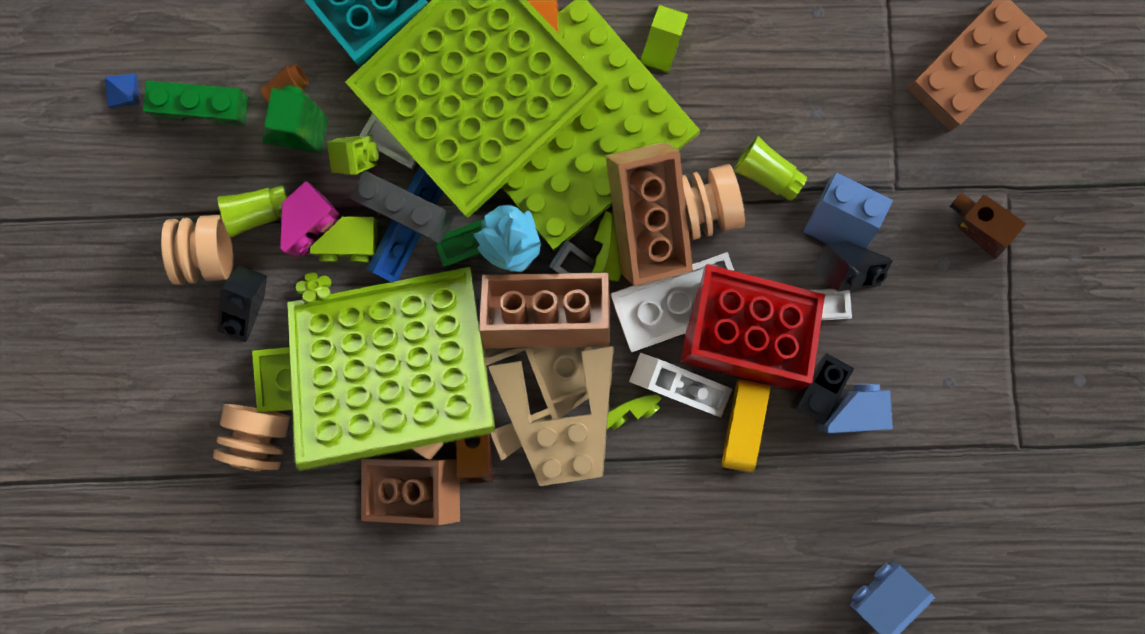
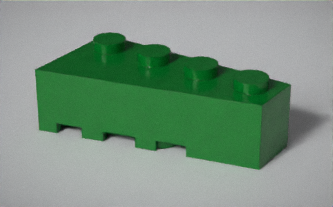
(294, 121)

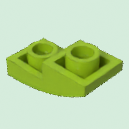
(608, 258)
(639, 406)

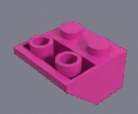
(305, 219)

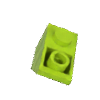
(352, 154)
(348, 238)

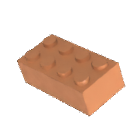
(976, 62)
(649, 213)
(545, 310)

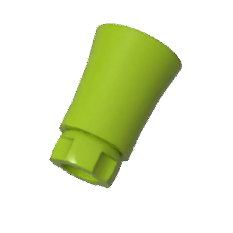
(770, 170)
(251, 209)

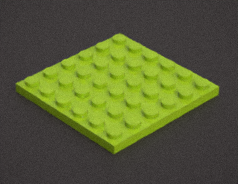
(476, 92)
(569, 178)
(387, 369)

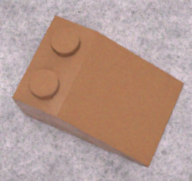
(410, 490)

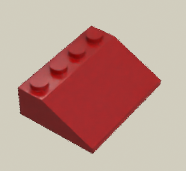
(754, 328)

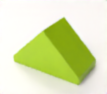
(663, 38)

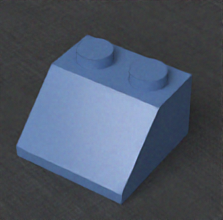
(847, 213)
(860, 410)
(891, 599)

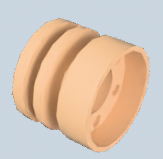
(713, 201)
(196, 250)
(251, 437)

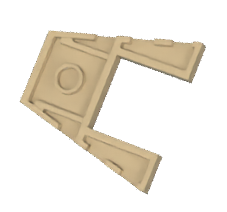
(559, 378)
(566, 446)

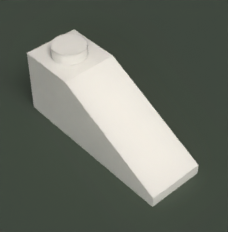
(680, 384)

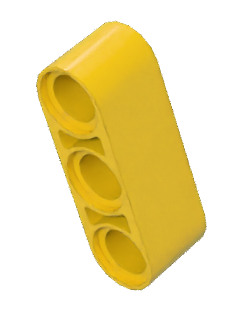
(745, 425)

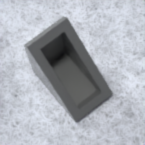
(571, 260)

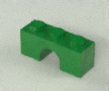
(184, 101)

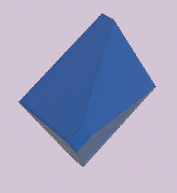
(122, 90)

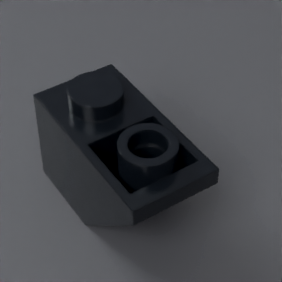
(851, 266)
(241, 302)
(828, 382)

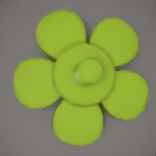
(314, 287)

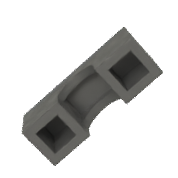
(402, 207)

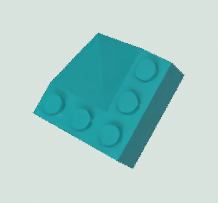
(364, 25)

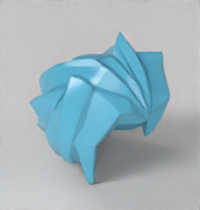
(508, 238)

